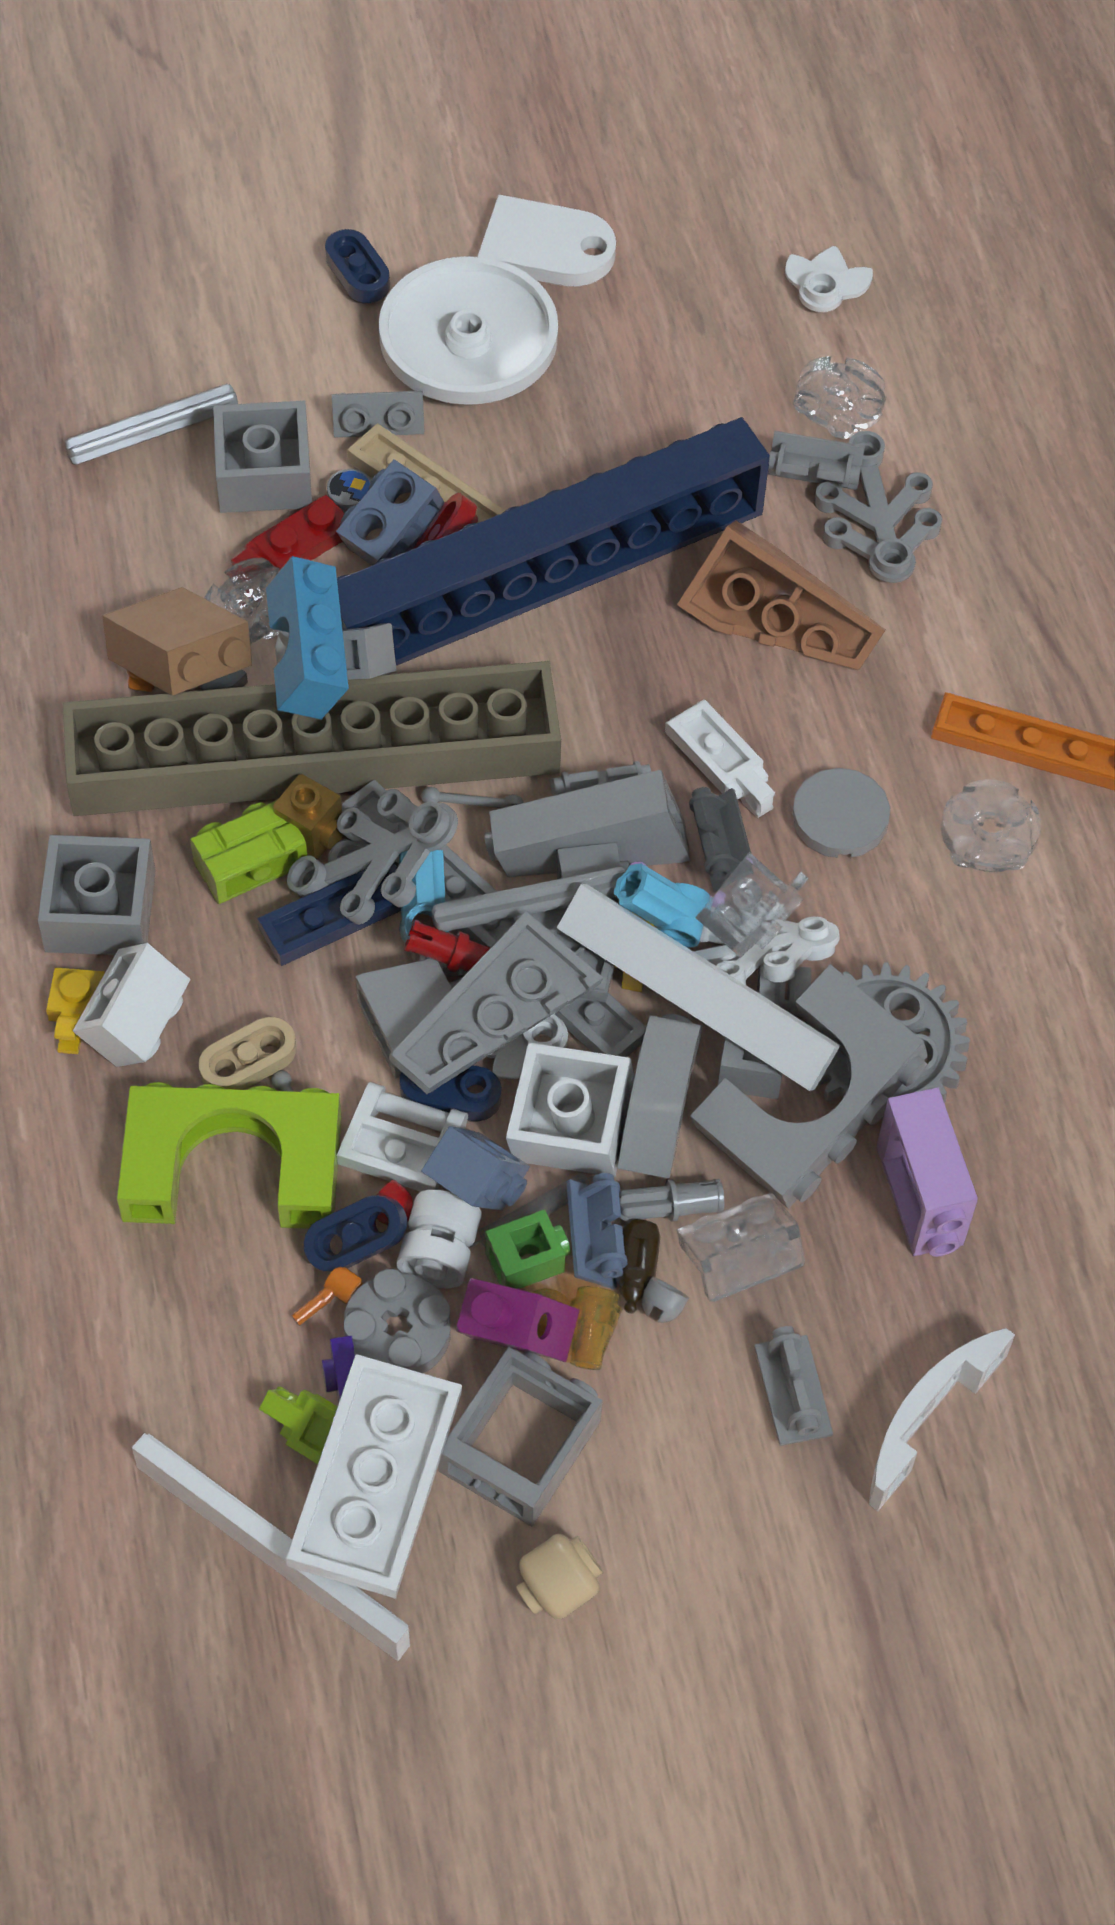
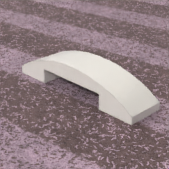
(970, 1366)

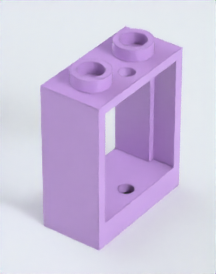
(926, 1172)

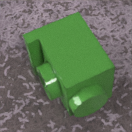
(526, 1236)

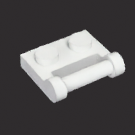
(391, 1149)

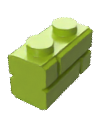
(246, 851)

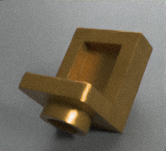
(313, 812)

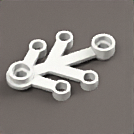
(808, 940)

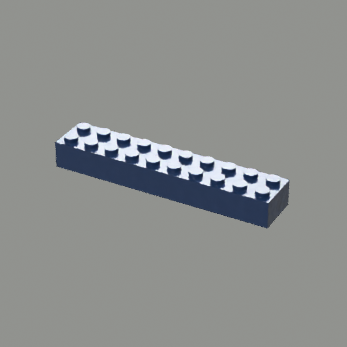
(560, 541)

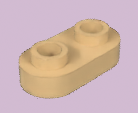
(244, 1054)

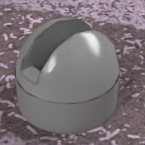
(664, 1297)

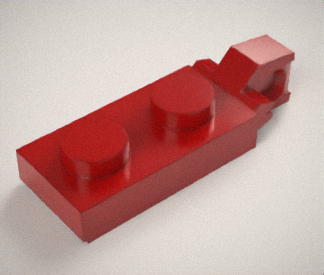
(301, 535)

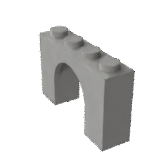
(792, 1155)

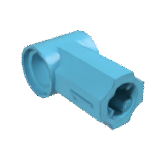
(429, 890)
(663, 903)

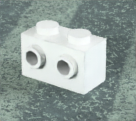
(132, 1005)

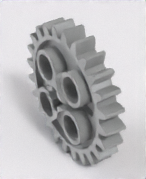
(932, 1015)

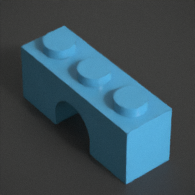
(307, 606)

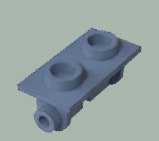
(595, 1242)

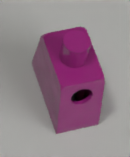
(512, 1317)

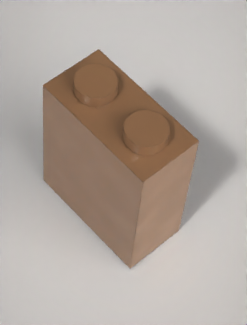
(177, 640)

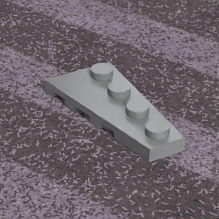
(500, 998)

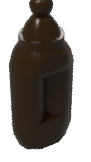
(642, 1250)

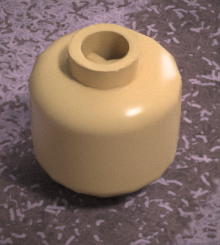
(559, 1576)

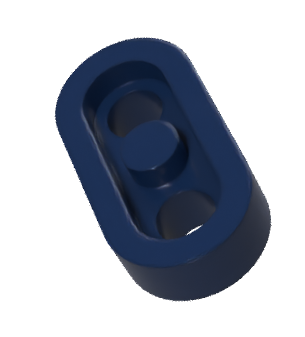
(364, 272)
(456, 1096)
(357, 1231)

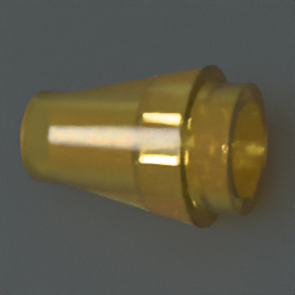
(594, 1325)

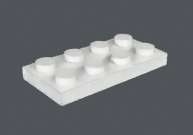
(374, 1476)

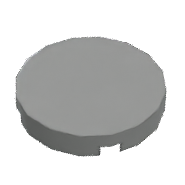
(841, 812)

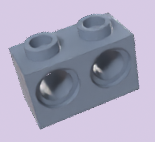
(400, 523)
(477, 1169)

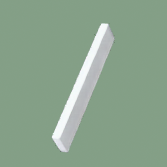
(698, 987)
(268, 1544)

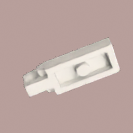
(722, 755)

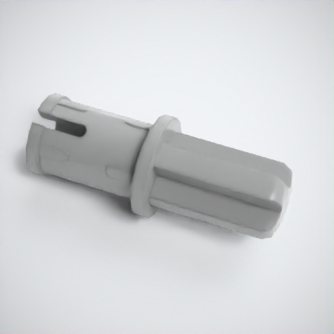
(672, 1200)

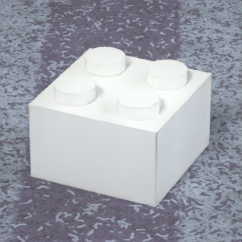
(570, 1109)

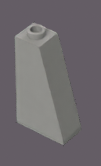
(629, 811)

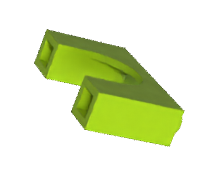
(171, 1121)

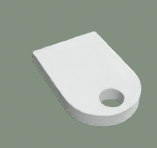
(549, 241)

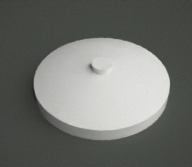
(468, 330)

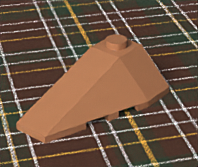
(768, 597)

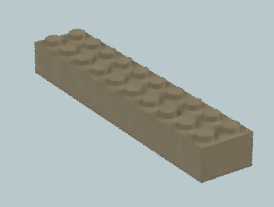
(242, 748)

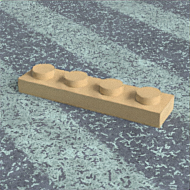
(378, 449)

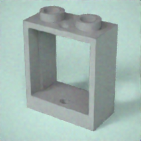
(492, 1479)

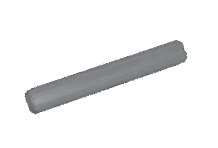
(148, 424)
(517, 901)

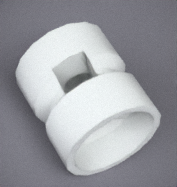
(439, 1238)

